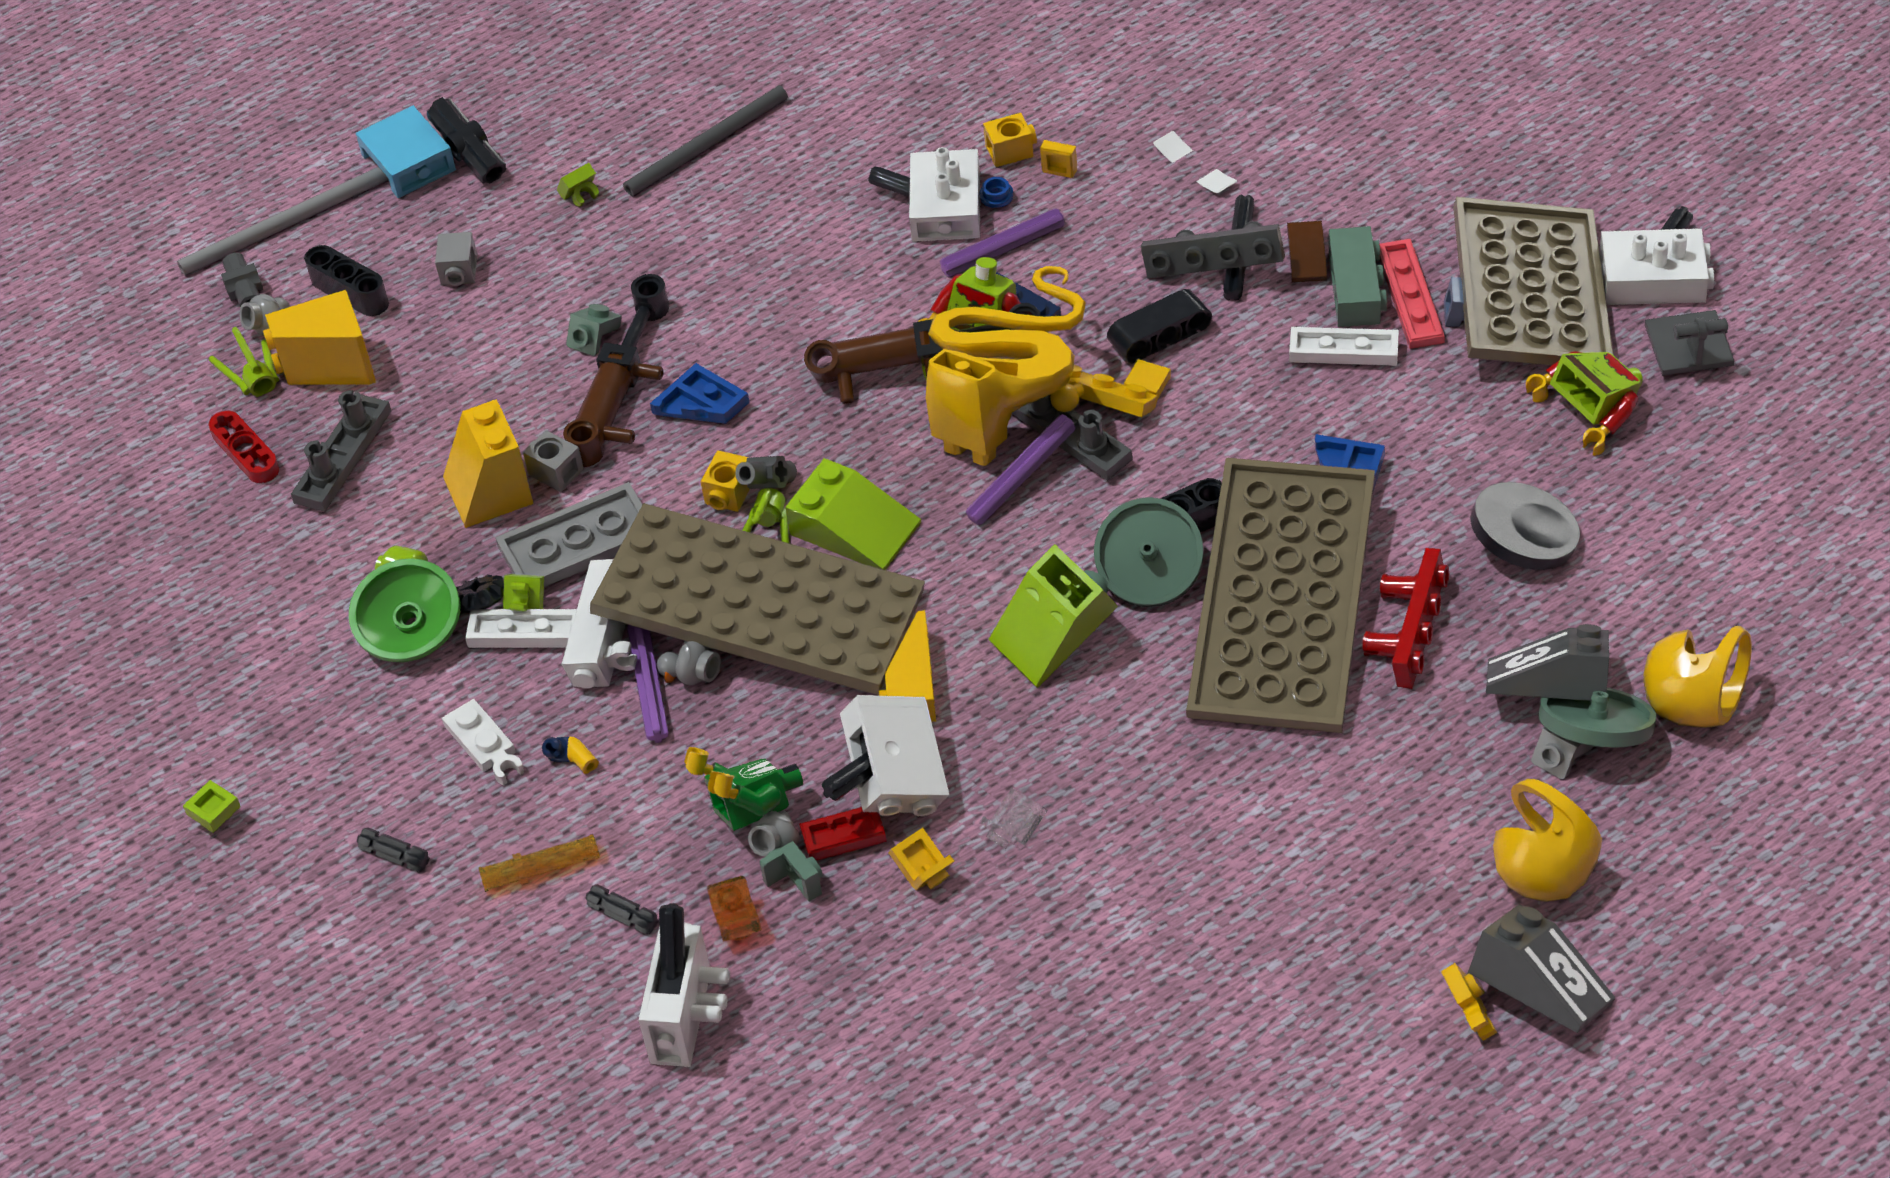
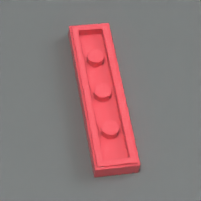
(1410, 294)

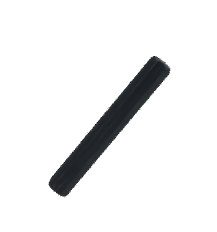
(1235, 276)

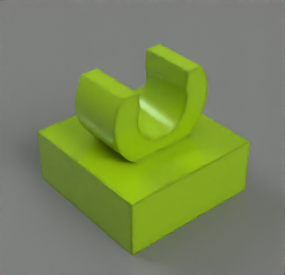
(577, 182)
(523, 592)
(211, 806)

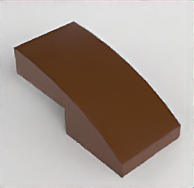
(1306, 251)

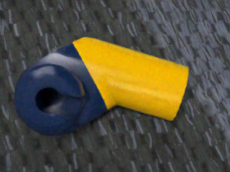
(569, 750)

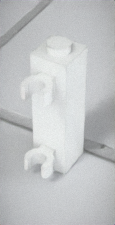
(595, 641)

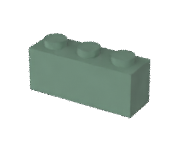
(1356, 276)

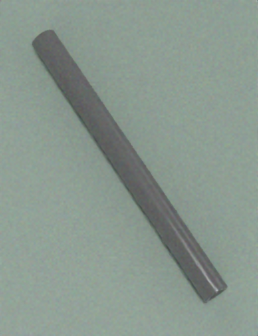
(705, 141)

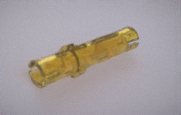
(538, 862)

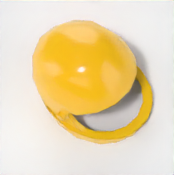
(1691, 685)
(1552, 857)

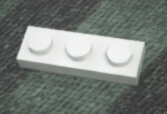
(1343, 346)
(519, 628)

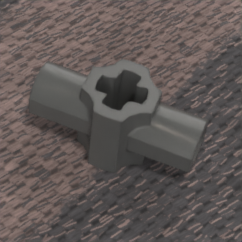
(240, 279)
(766, 472)

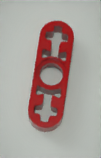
(241, 435)

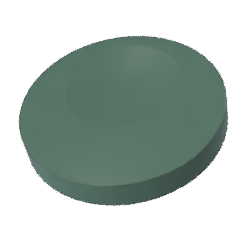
(1149, 552)
(1606, 721)

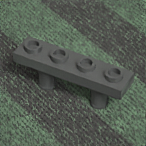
(1213, 250)
(1087, 442)
(337, 457)

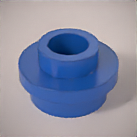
(996, 192)

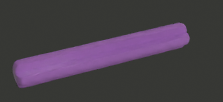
(1002, 242)
(1020, 469)
(648, 684)

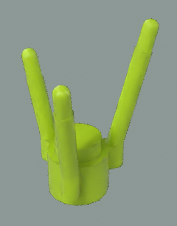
(257, 376)
(768, 511)

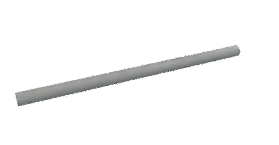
(282, 220)

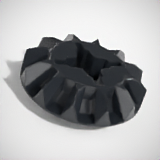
(480, 592)

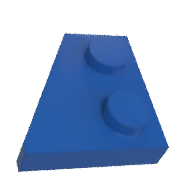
(700, 397)
(1349, 453)

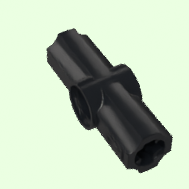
(466, 140)

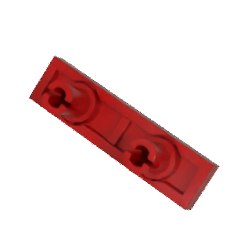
(1417, 630)

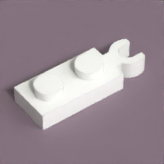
(482, 740)

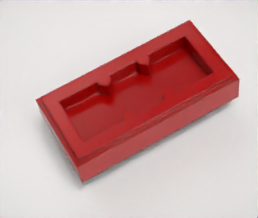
(842, 833)

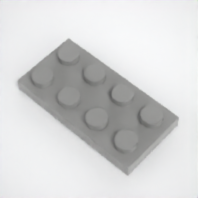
(571, 537)

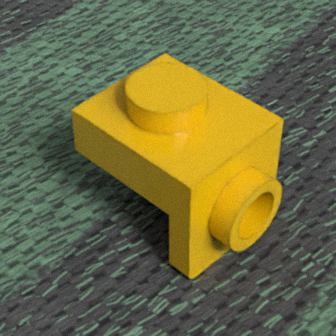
(921, 860)

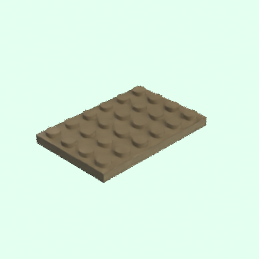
(1530, 281)

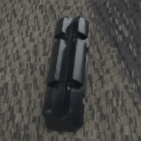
(393, 849)
(621, 909)

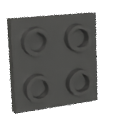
(1689, 342)

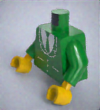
(744, 791)

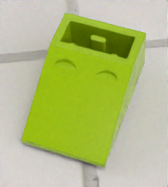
(1050, 616)

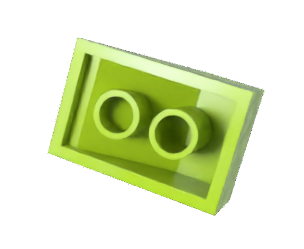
(850, 516)

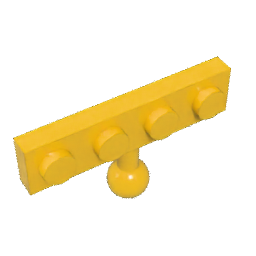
(1104, 391)

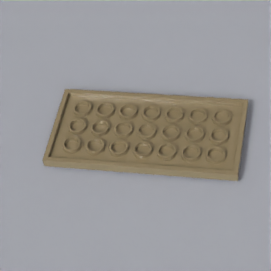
(1282, 595)
(758, 598)

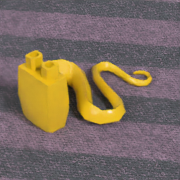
(974, 391)

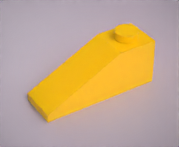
(911, 666)

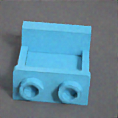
(406, 150)

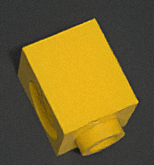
(1009, 139)
(720, 483)

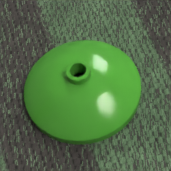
(395, 595)

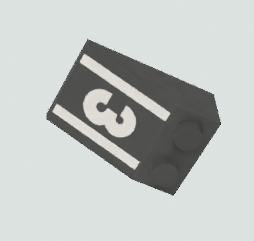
(1556, 666)
(1540, 968)

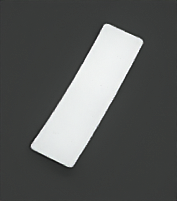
(1174, 148)

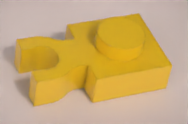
(1467, 994)

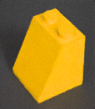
(319, 343)
(485, 466)

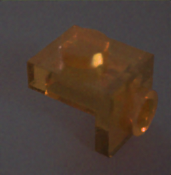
(733, 909)

